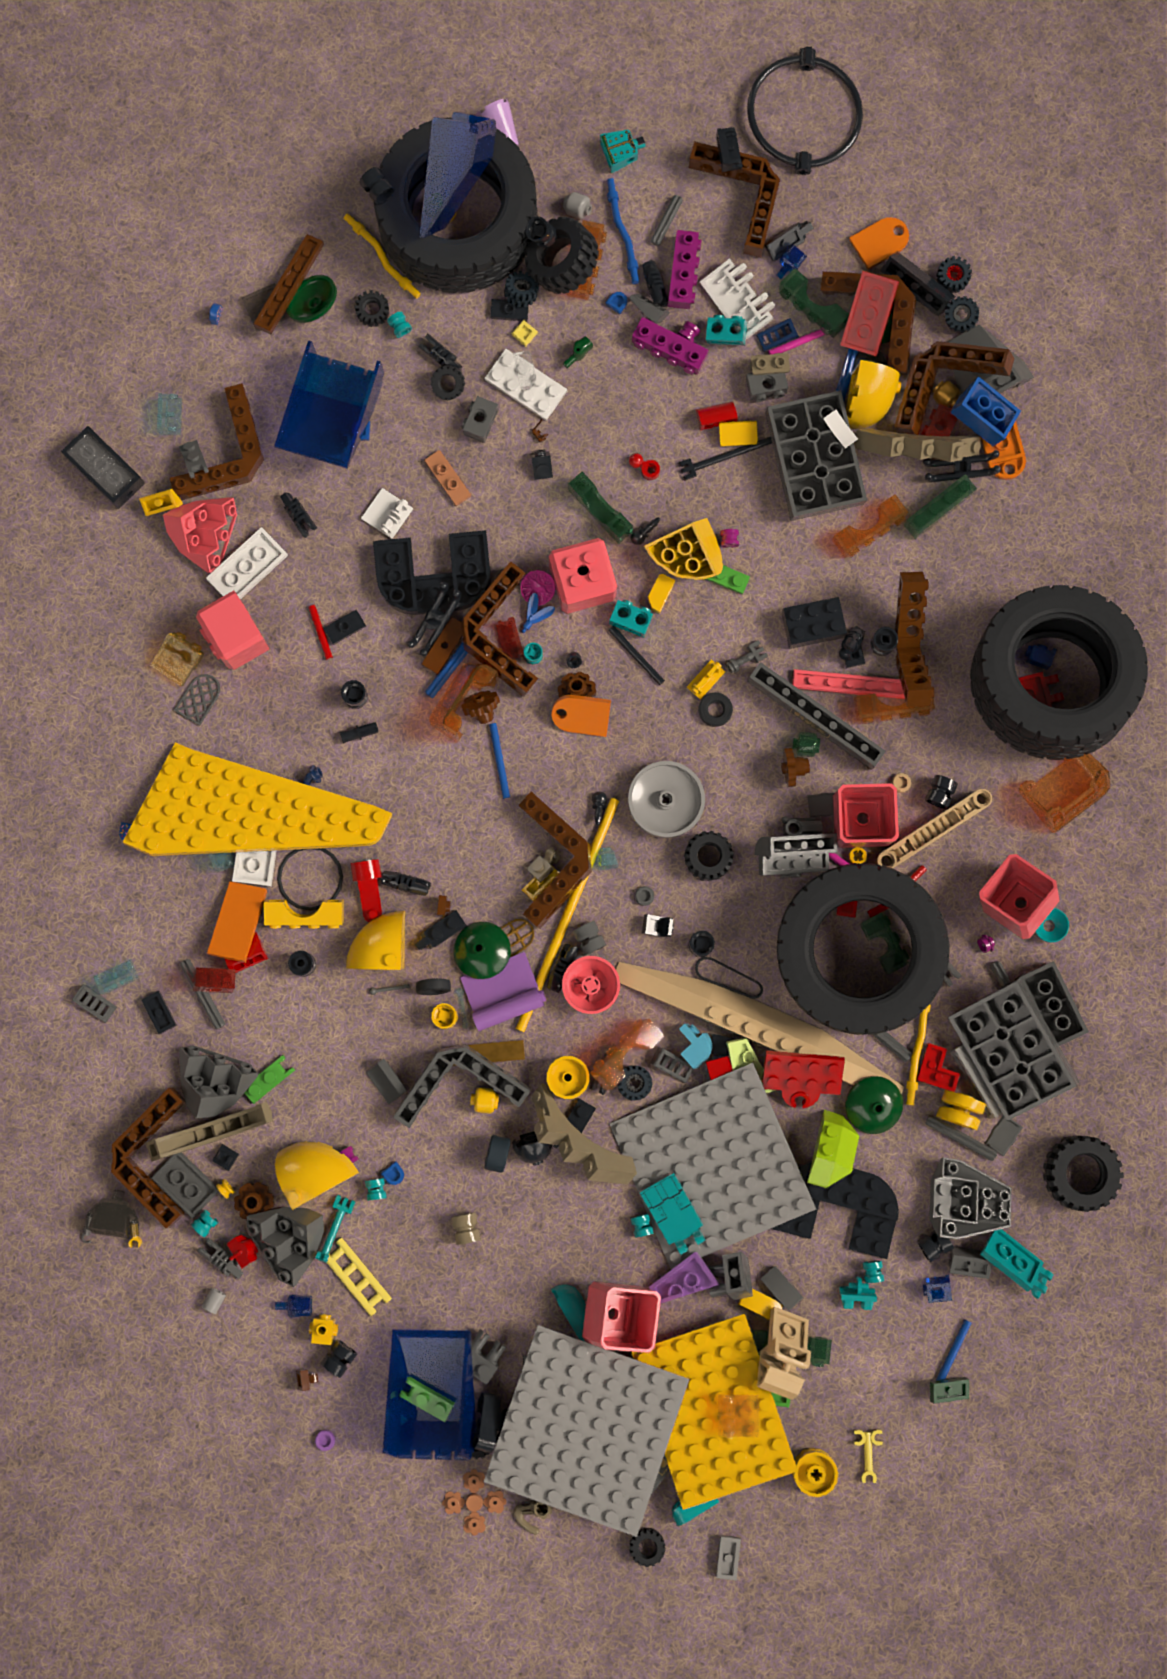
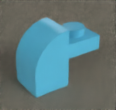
(700, 1048)

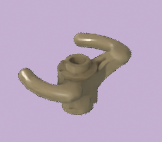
(521, 1510)

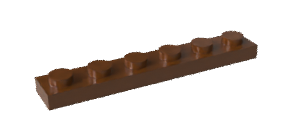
(288, 284)

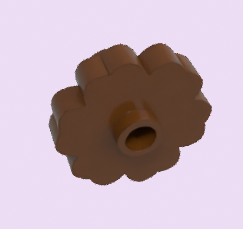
(579, 681)
(481, 706)
(793, 767)
(247, 1193)

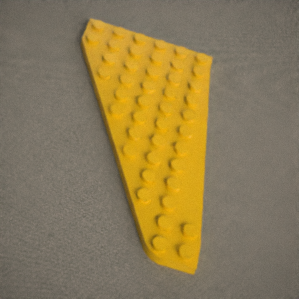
(227, 808)

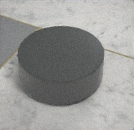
(644, 896)

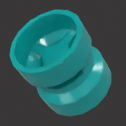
(399, 324)
(531, 651)
(376, 1193)
(642, 1220)
(204, 1223)
(873, 1272)

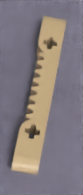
(935, 829)

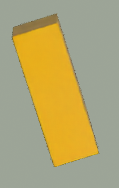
(660, 592)

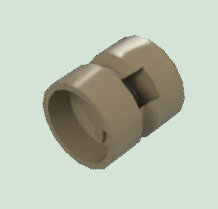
(465, 1228)

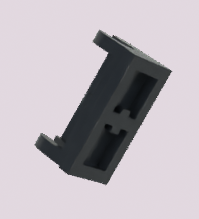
(728, 149)

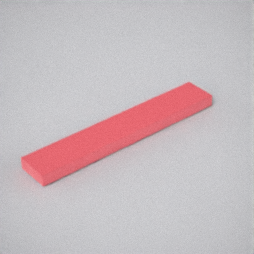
(847, 684)

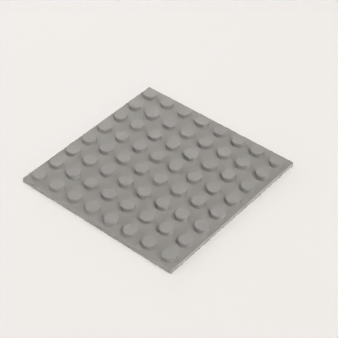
(725, 1155)
(586, 1430)

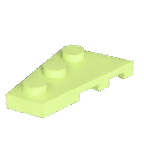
(742, 1054)

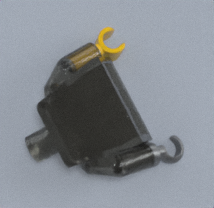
(113, 1218)

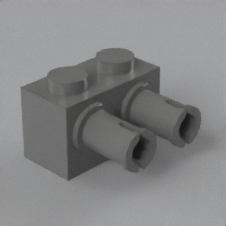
(737, 1277)
(485, 1365)

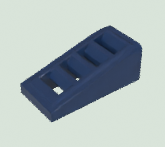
(780, 341)

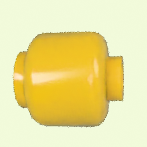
(484, 1100)

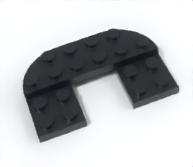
(416, 593)
(859, 1191)

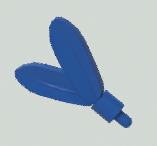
(534, 616)

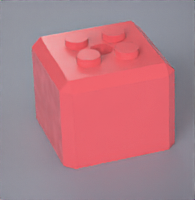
(579, 591)
(231, 631)
(879, 806)
(1017, 881)
(634, 1318)

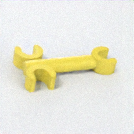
(867, 1439)

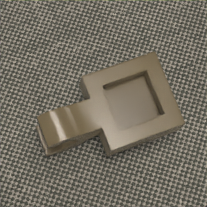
(542, 866)

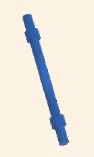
(613, 198)

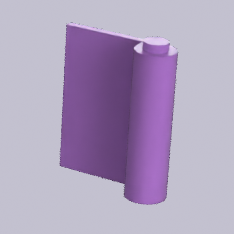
(504, 995)

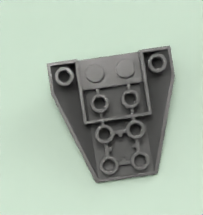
(980, 336)
(967, 1201)

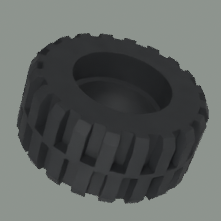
(574, 268)
(1109, 1173)

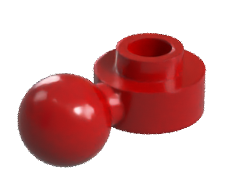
(636, 461)

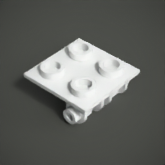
(387, 513)

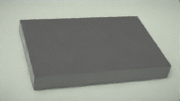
(185, 1184)

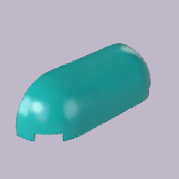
(572, 1305)

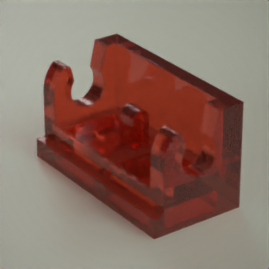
(510, 638)

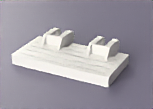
(734, 297)

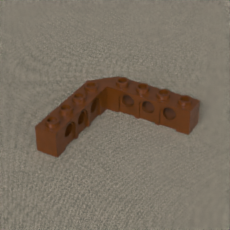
(754, 171)
(902, 316)
(944, 356)
(233, 472)
(477, 643)
(909, 659)
(571, 875)
(131, 1175)

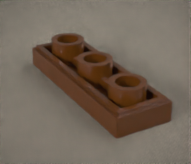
(437, 655)

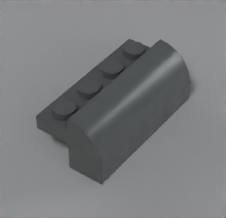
(795, 853)

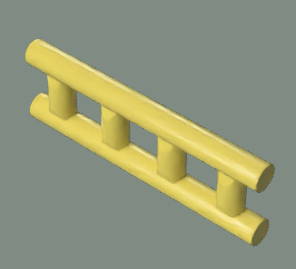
(356, 1290)

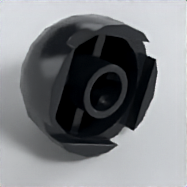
(529, 1149)

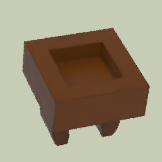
(304, 1379)

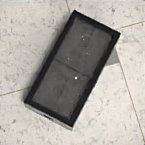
(103, 467)

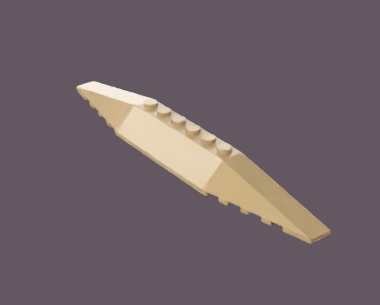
(745, 1017)

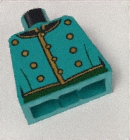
(620, 148)

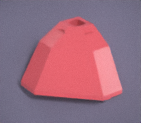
(197, 530)

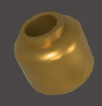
(946, 394)

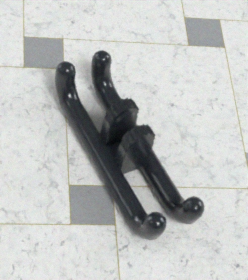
(962, 467)
(435, 619)

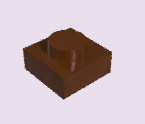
(443, 906)

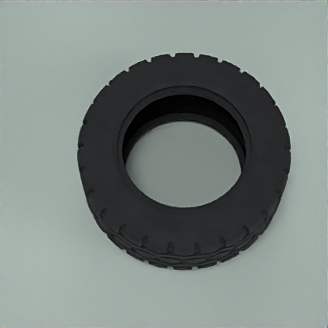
(462, 262)
(1084, 621)
(927, 936)

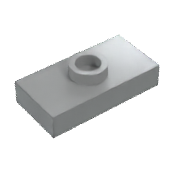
(728, 1557)

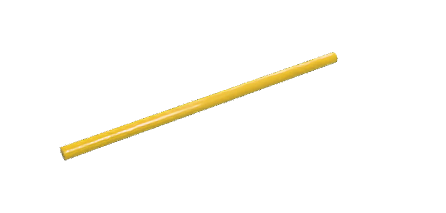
(570, 908)

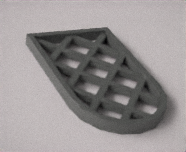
(177, 709)

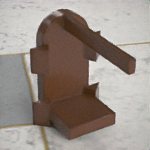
(537, 433)

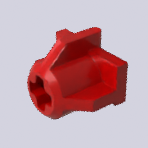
(243, 1250)

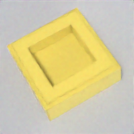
(524, 333)

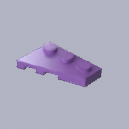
(685, 1279)

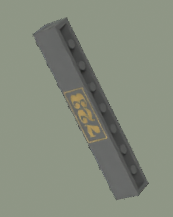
(816, 716)

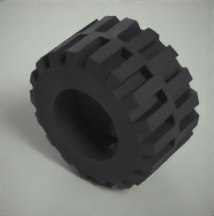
(713, 839)

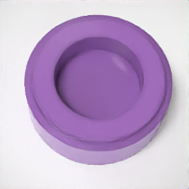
(325, 1440)

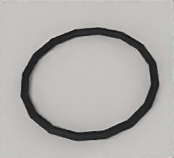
(280, 875)

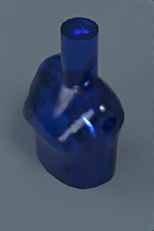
(791, 259)
(296, 1306)

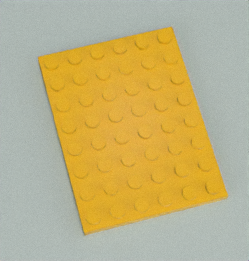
(719, 1362)

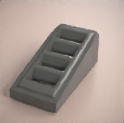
(653, 311)
(77, 999)
(657, 1058)

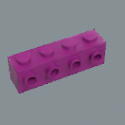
(683, 269)
(669, 346)

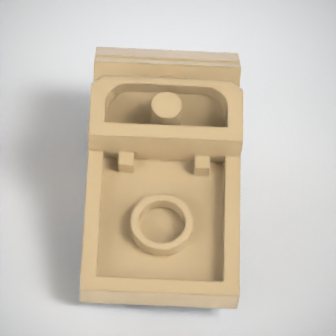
(784, 1353)

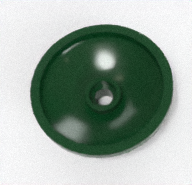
(312, 299)
(492, 957)
(864, 1098)

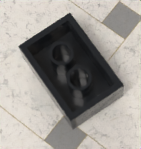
(814, 622)

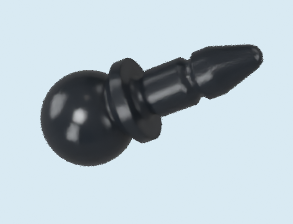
(638, 536)
(599, 800)

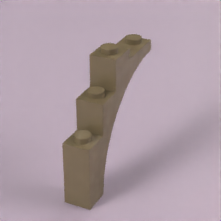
(917, 446)
(209, 1132)
(574, 1147)

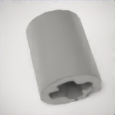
(213, 1300)

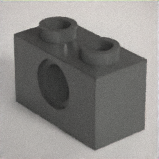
(759, 393)
(480, 430)

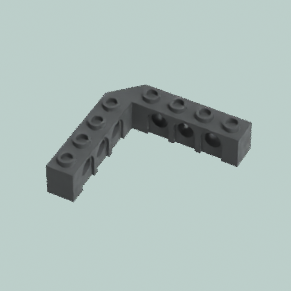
(465, 1058)

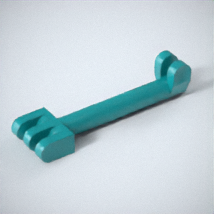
(342, 1209)

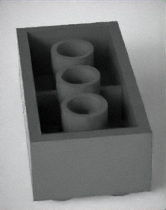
(1058, 993)

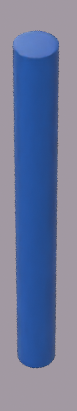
(499, 760)
(954, 1350)

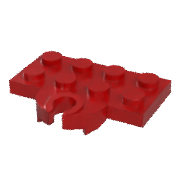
(802, 1075)

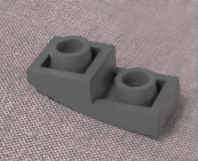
(782, 1288)

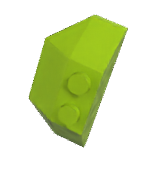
(833, 1150)

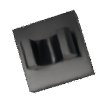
(855, 659)
(225, 1157)

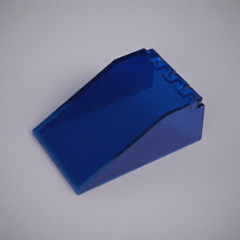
(455, 161)
(328, 408)
(445, 1365)

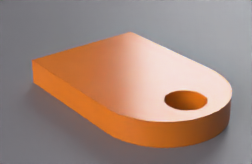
(879, 242)
(1010, 453)
(583, 714)

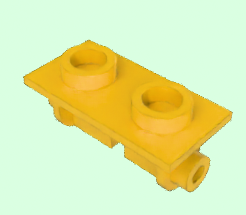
(706, 679)

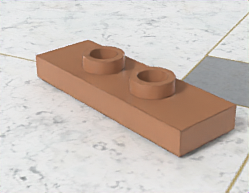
(447, 478)

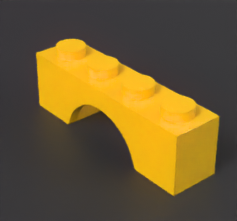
(279, 913)

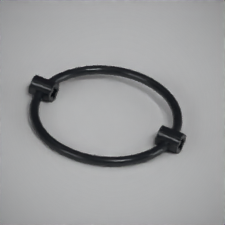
(803, 159)

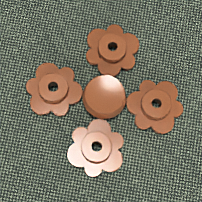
(474, 1502)

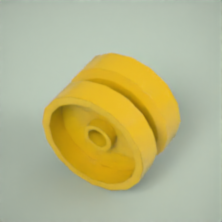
(572, 1088)
(961, 1108)
(821, 1482)

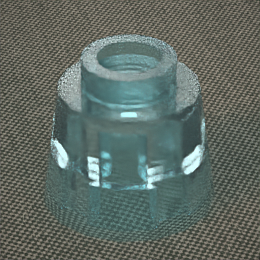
(607, 859)

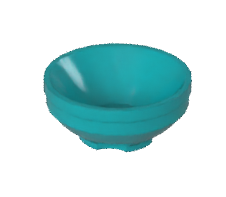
(1060, 930)

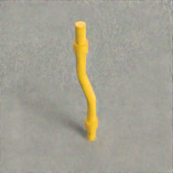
(360, 229)
(912, 1084)

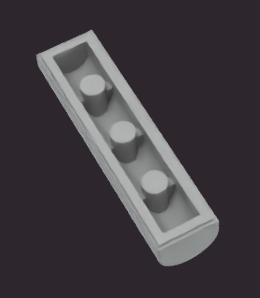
(975, 1081)

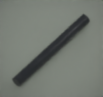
(636, 655)

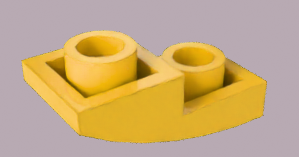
(760, 1304)

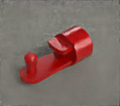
(366, 875)

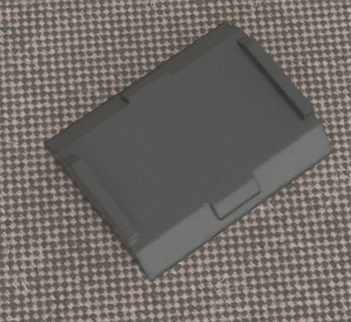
(821, 804)
(1003, 1135)

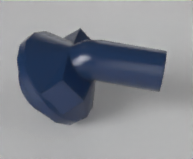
(314, 774)

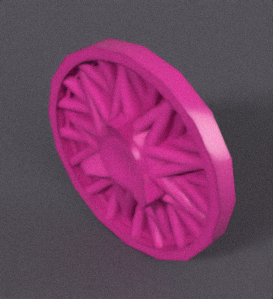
(539, 583)

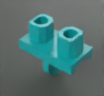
(857, 1292)

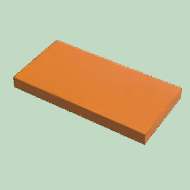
(237, 922)

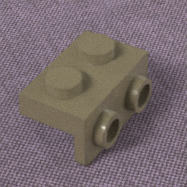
(770, 364)

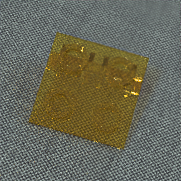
(738, 1416)

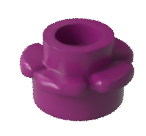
(988, 942)

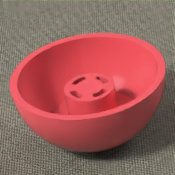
(603, 978)

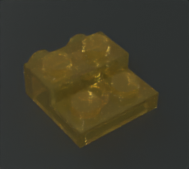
(177, 658)

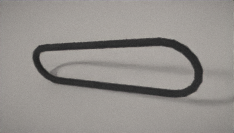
(724, 986)

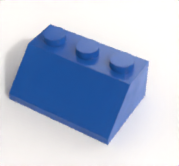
(986, 411)

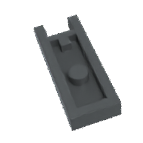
(193, 458)

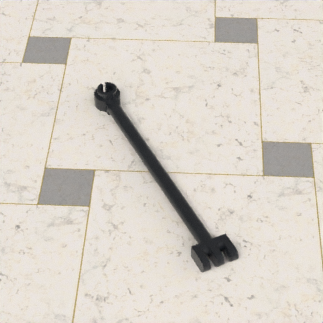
(691, 468)

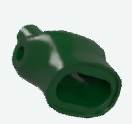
(579, 350)

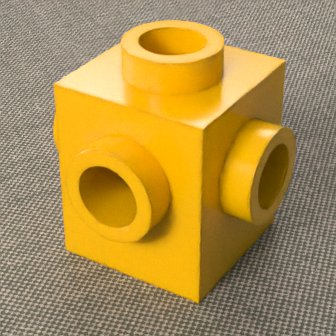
(320, 1336)

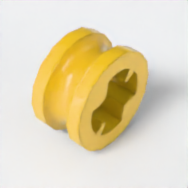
(863, 856)
(225, 1188)

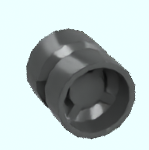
(589, 938)

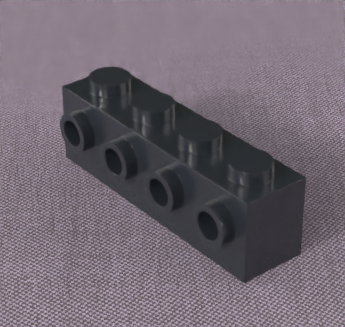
(923, 287)

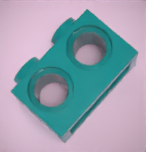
(725, 336)
(629, 623)

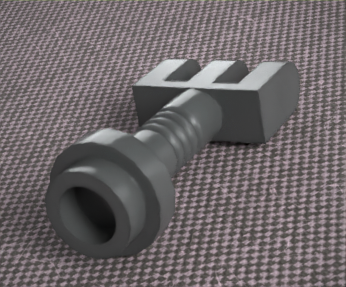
(733, 665)

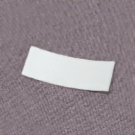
(840, 429)

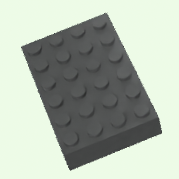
(811, 461)
(1013, 1049)

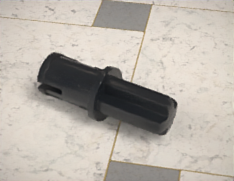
(359, 732)

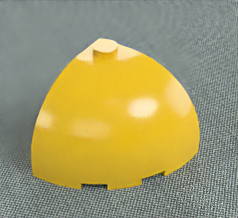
(871, 393)
(688, 552)
(379, 944)
(310, 1170)

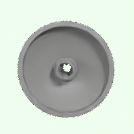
(667, 781)

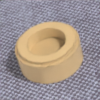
(901, 782)

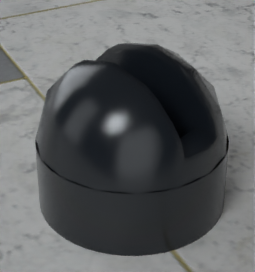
(576, 659)

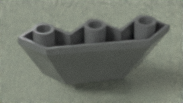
(212, 1085)
(287, 1240)

